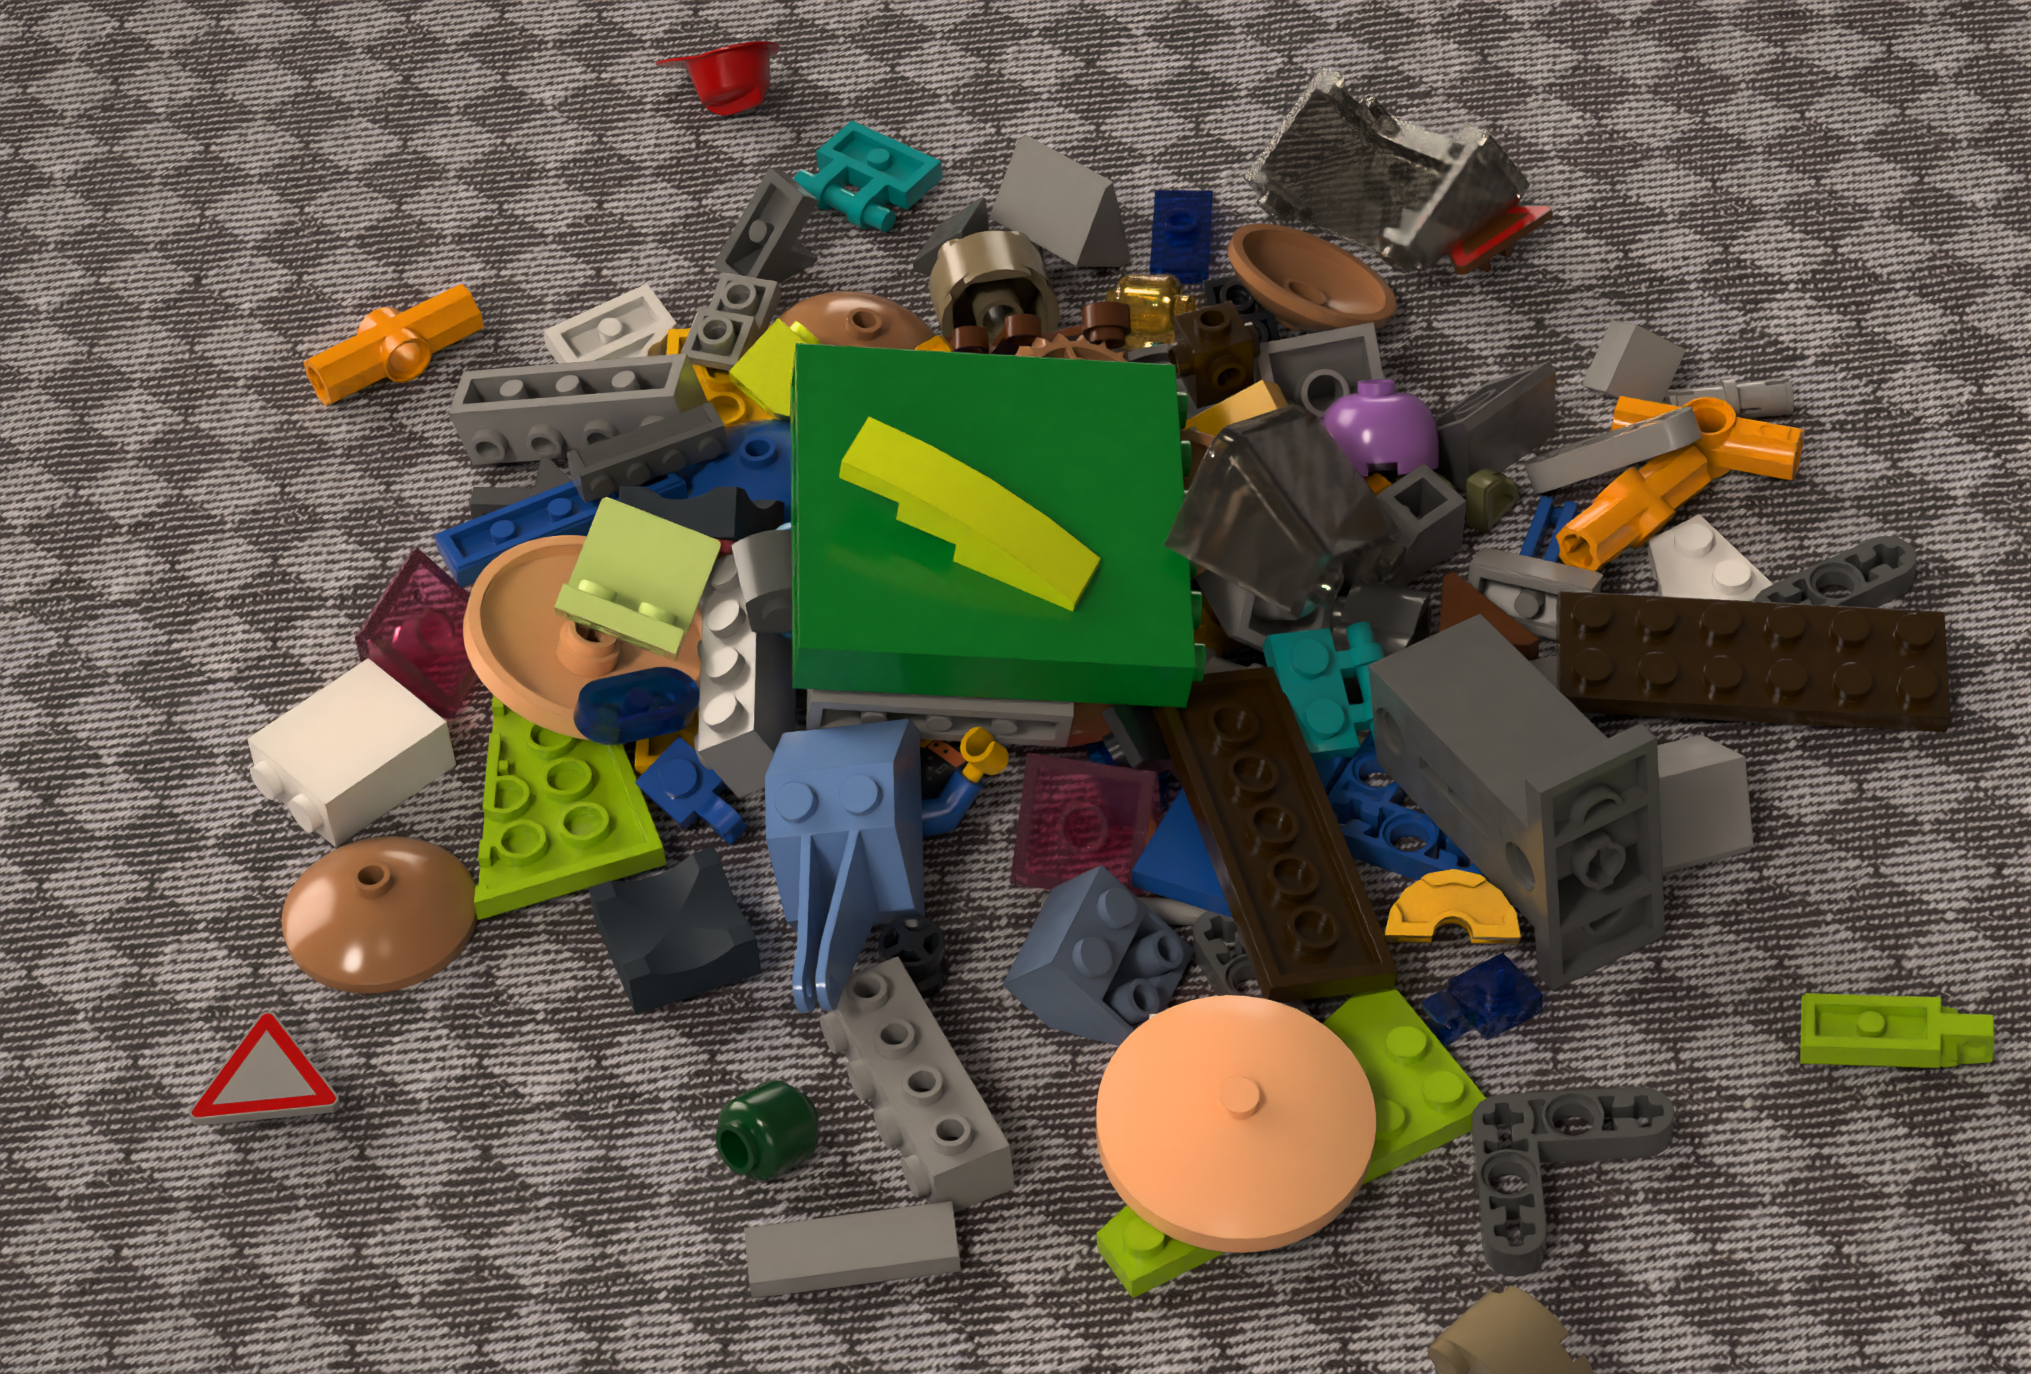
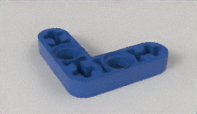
(1382, 808)

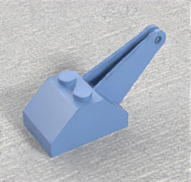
(844, 844)

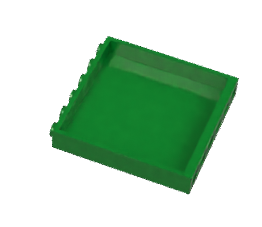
(1069, 437)

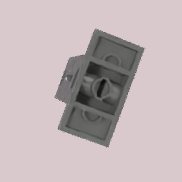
(1528, 792)

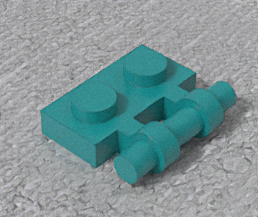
(878, 166)
(1314, 685)

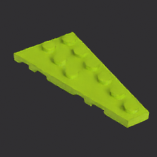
(557, 816)
(1419, 1106)

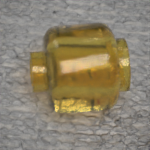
(1153, 304)

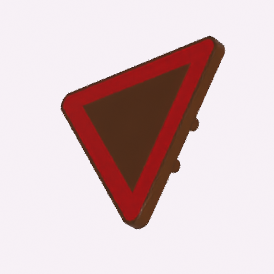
(1498, 238)

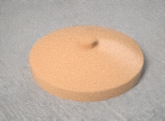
(541, 659)
(1235, 1123)

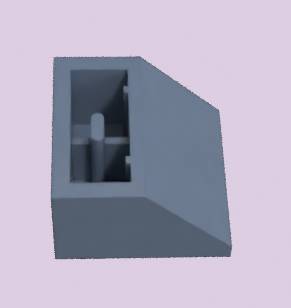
(1097, 960)

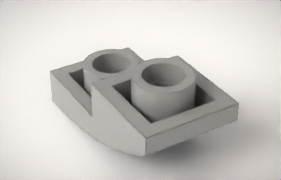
(733, 321)

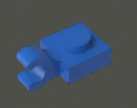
(689, 791)

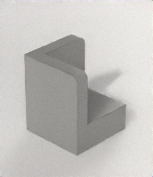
(1633, 363)

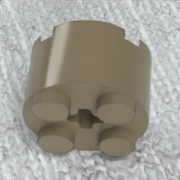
(989, 279)
(1505, 1336)

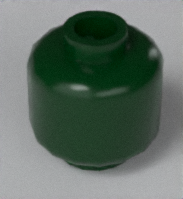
(767, 1130)

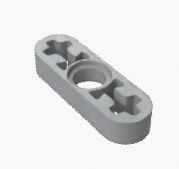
(1613, 450)

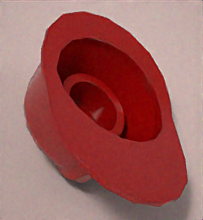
(730, 76)

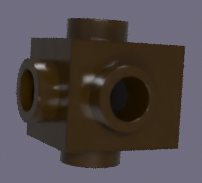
(1214, 353)

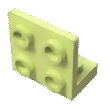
(638, 578)

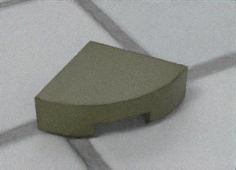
(1489, 498)

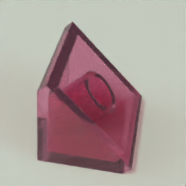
(419, 634)
(1082, 818)

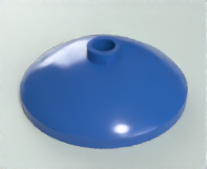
(755, 462)

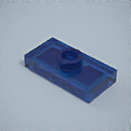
(1182, 234)

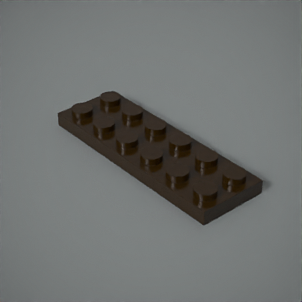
(1753, 661)
(1275, 839)

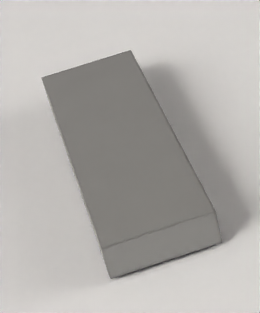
(852, 1249)

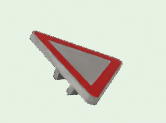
(265, 1080)

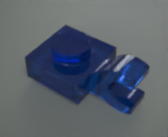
(1483, 998)

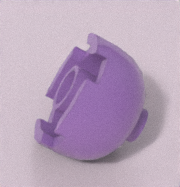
(1384, 428)

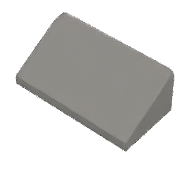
(1528, 586)

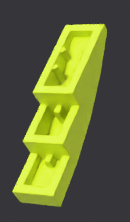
(983, 519)

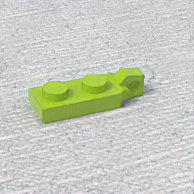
(1891, 1032)

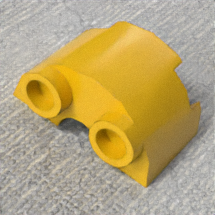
(1453, 899)

